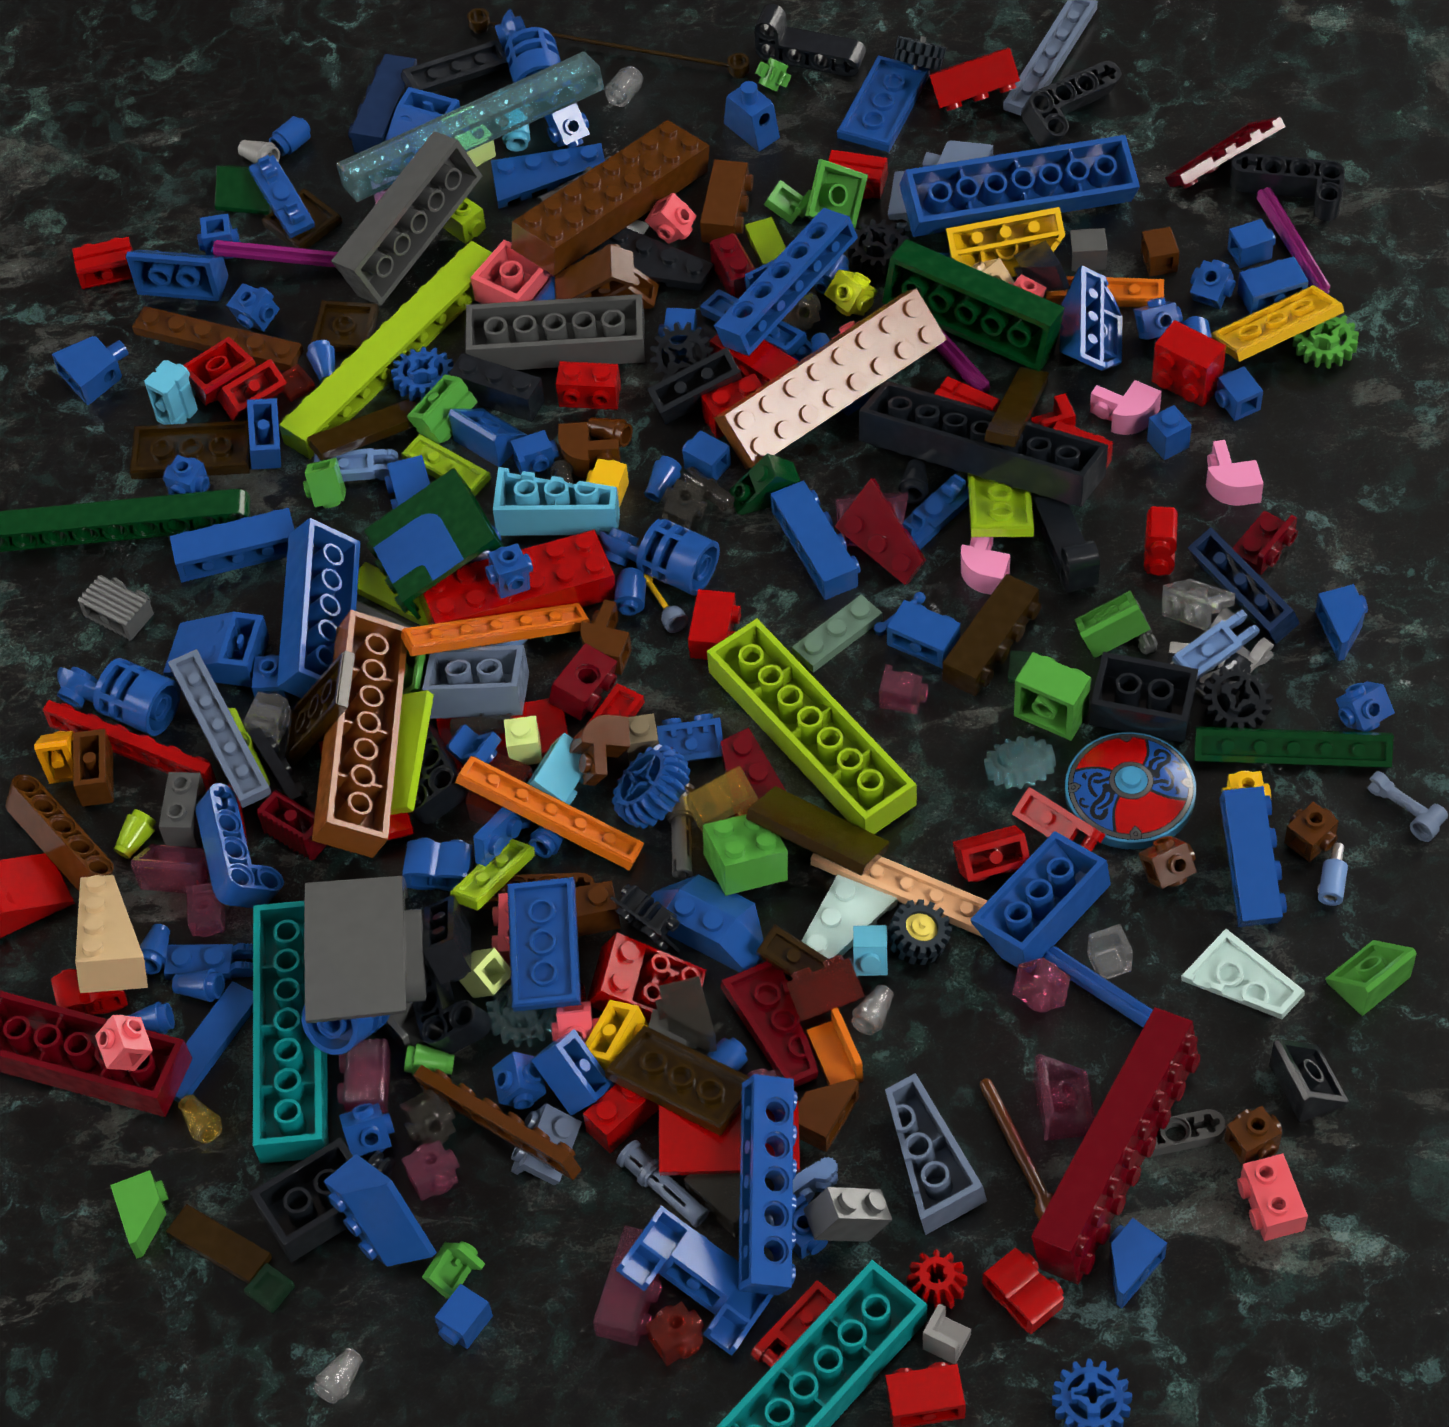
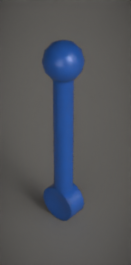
(880, 627)

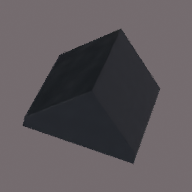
(1306, 1079)

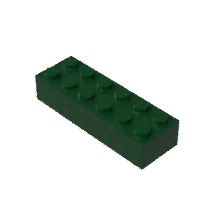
(977, 305)

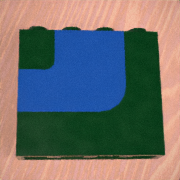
(430, 538)

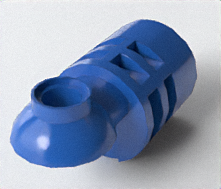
(526, 48)
(666, 554)
(124, 694)
(341, 1035)

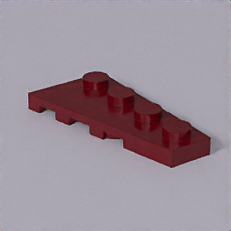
(1224, 151)
(772, 1020)

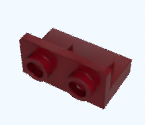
(1265, 540)

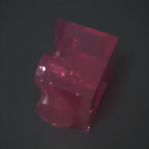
(902, 691)
(204, 911)

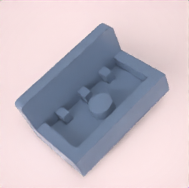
(559, 1128)

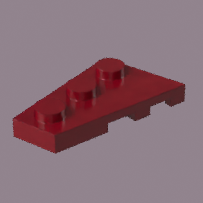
(878, 532)
(745, 751)

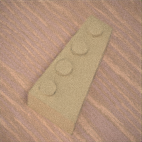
(106, 942)

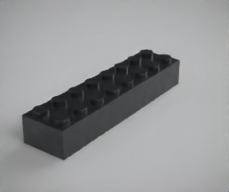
(954, 437)

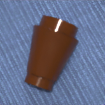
(611, 429)

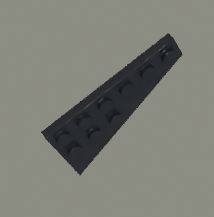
(661, 261)

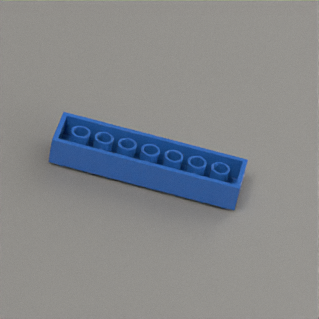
(1019, 183)

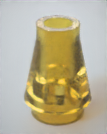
(201, 1121)

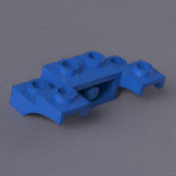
(698, 1270)

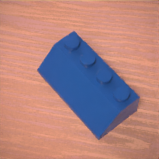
(1042, 900)

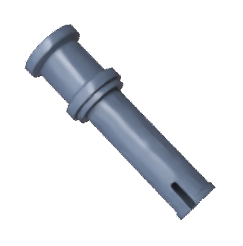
(647, 1175)

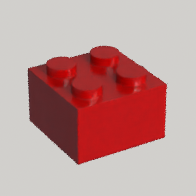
(1188, 363)

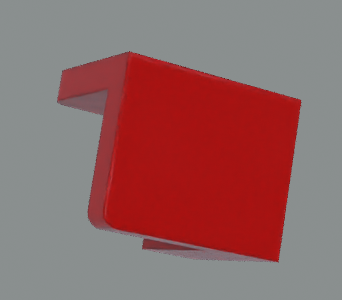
(1061, 412)

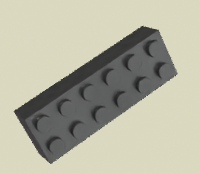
(407, 218)
(556, 331)

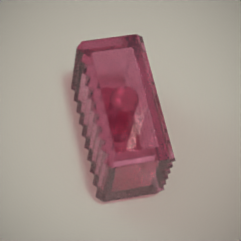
(365, 1075)

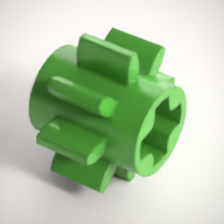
(773, 74)

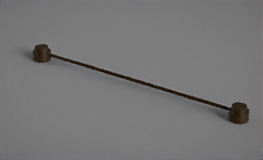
(737, 63)

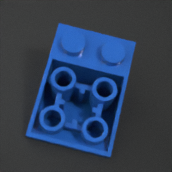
(418, 108)
(225, 645)

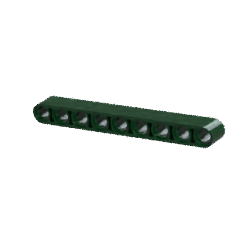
(119, 519)

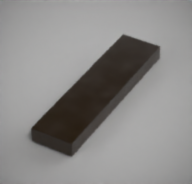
(362, 430)

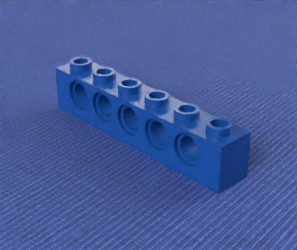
(786, 281)
(756, 1271)

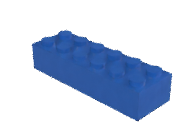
(317, 597)

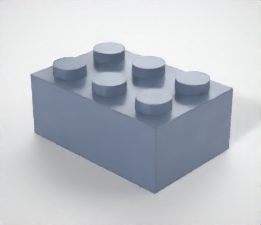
(477, 681)

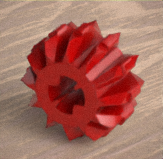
(935, 1268)

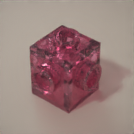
(1041, 985)
(431, 1169)

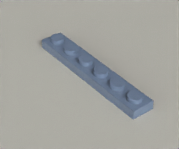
(1051, 52)
(219, 728)

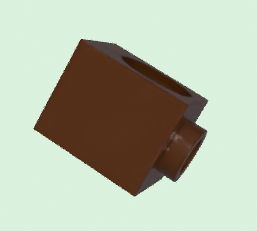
(1159, 251)

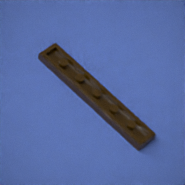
(1016, 407)

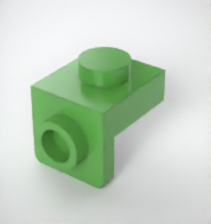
(787, 202)
(452, 1267)

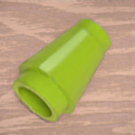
(134, 833)

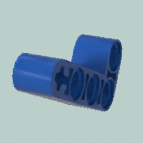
(227, 854)

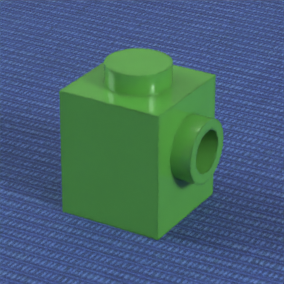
(324, 483)

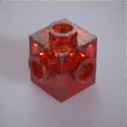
(675, 1333)

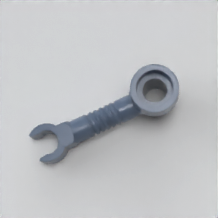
(1427, 821)

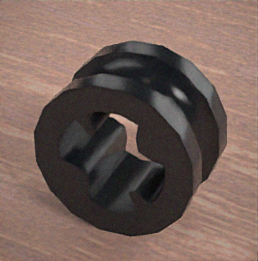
(384, 1165)

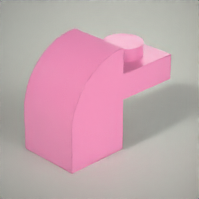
(1127, 412)
(1232, 482)
(981, 566)

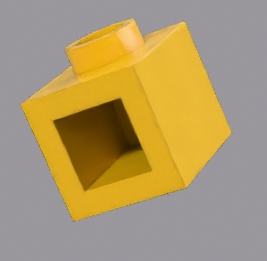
(611, 474)

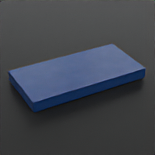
(883, 103)
(543, 944)

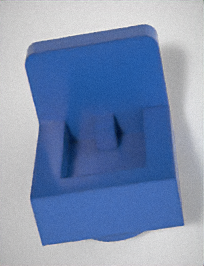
(468, 743)

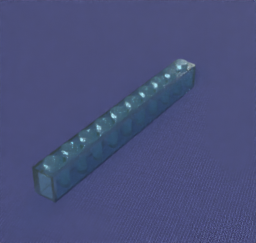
(475, 122)

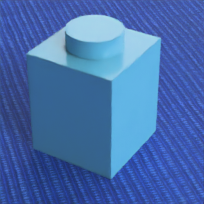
(870, 950)

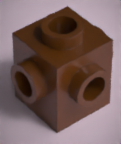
(1311, 831)
(1168, 862)
(1253, 1135)

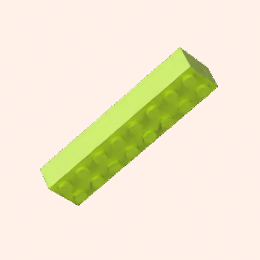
(811, 728)

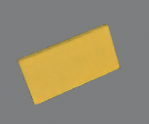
(1277, 322)

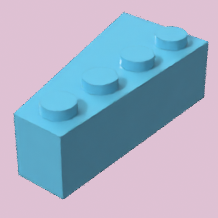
(552, 506)

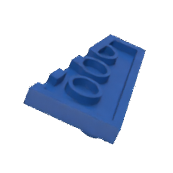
(530, 173)

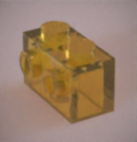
(721, 797)

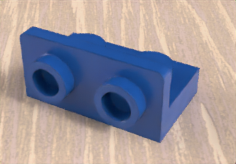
(693, 739)

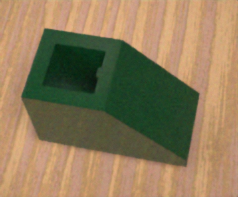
(755, 487)

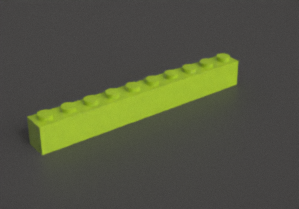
(370, 366)

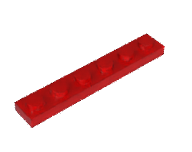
(130, 745)

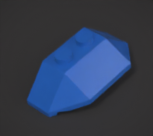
(1091, 321)
(714, 923)

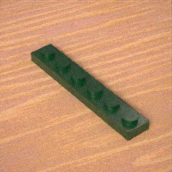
(1293, 747)

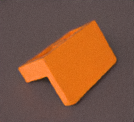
(835, 1050)

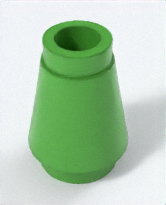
(429, 1058)

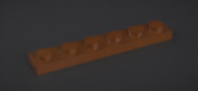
(204, 334)
(508, 1126)

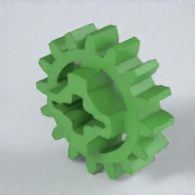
(1325, 342)

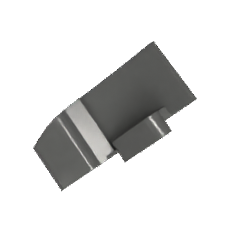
(361, 949)

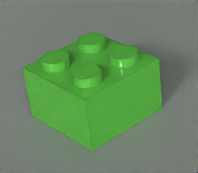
(1052, 696)
(744, 854)

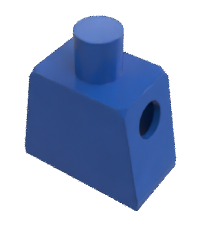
(751, 116)
(90, 367)

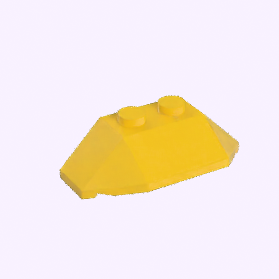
(1005, 237)

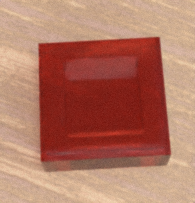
(297, 383)

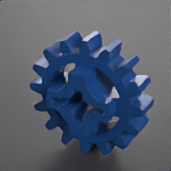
(422, 372)
(1105, 1396)

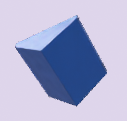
(484, 434)

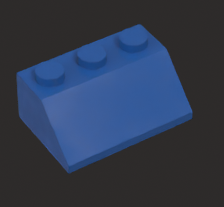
(178, 274)
(377, 1214)

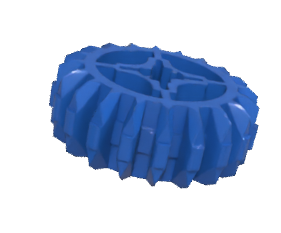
(651, 786)

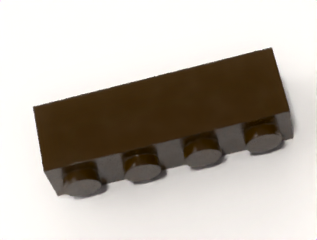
(991, 635)

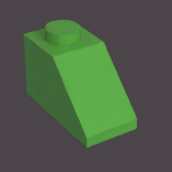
(140, 1209)

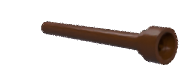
(1017, 1146)

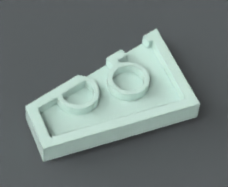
(842, 908)
(1243, 976)

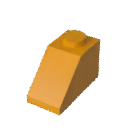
(56, 755)

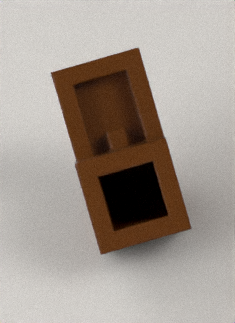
(581, 451)
(605, 638)
(596, 741)

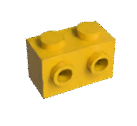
(614, 1031)

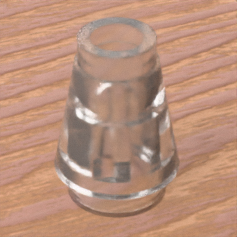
(872, 1010)
(338, 1376)

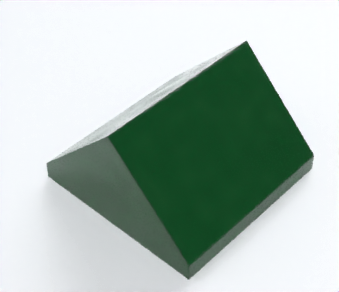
(238, 191)

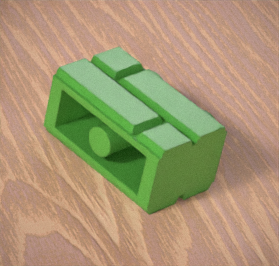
(432, 412)

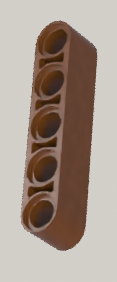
(55, 831)

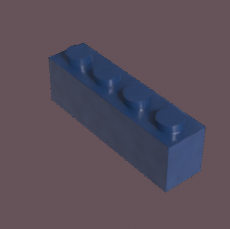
(380, 103)
(1250, 590)

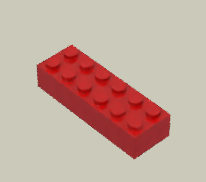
(562, 574)

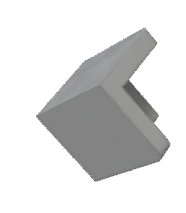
(944, 1336)

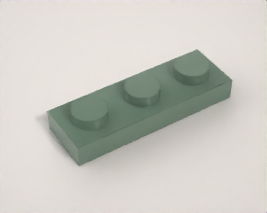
(837, 633)

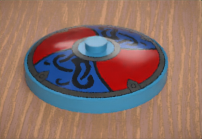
(1131, 789)

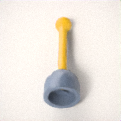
(673, 617)

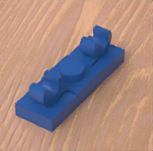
(281, 196)
(937, 510)

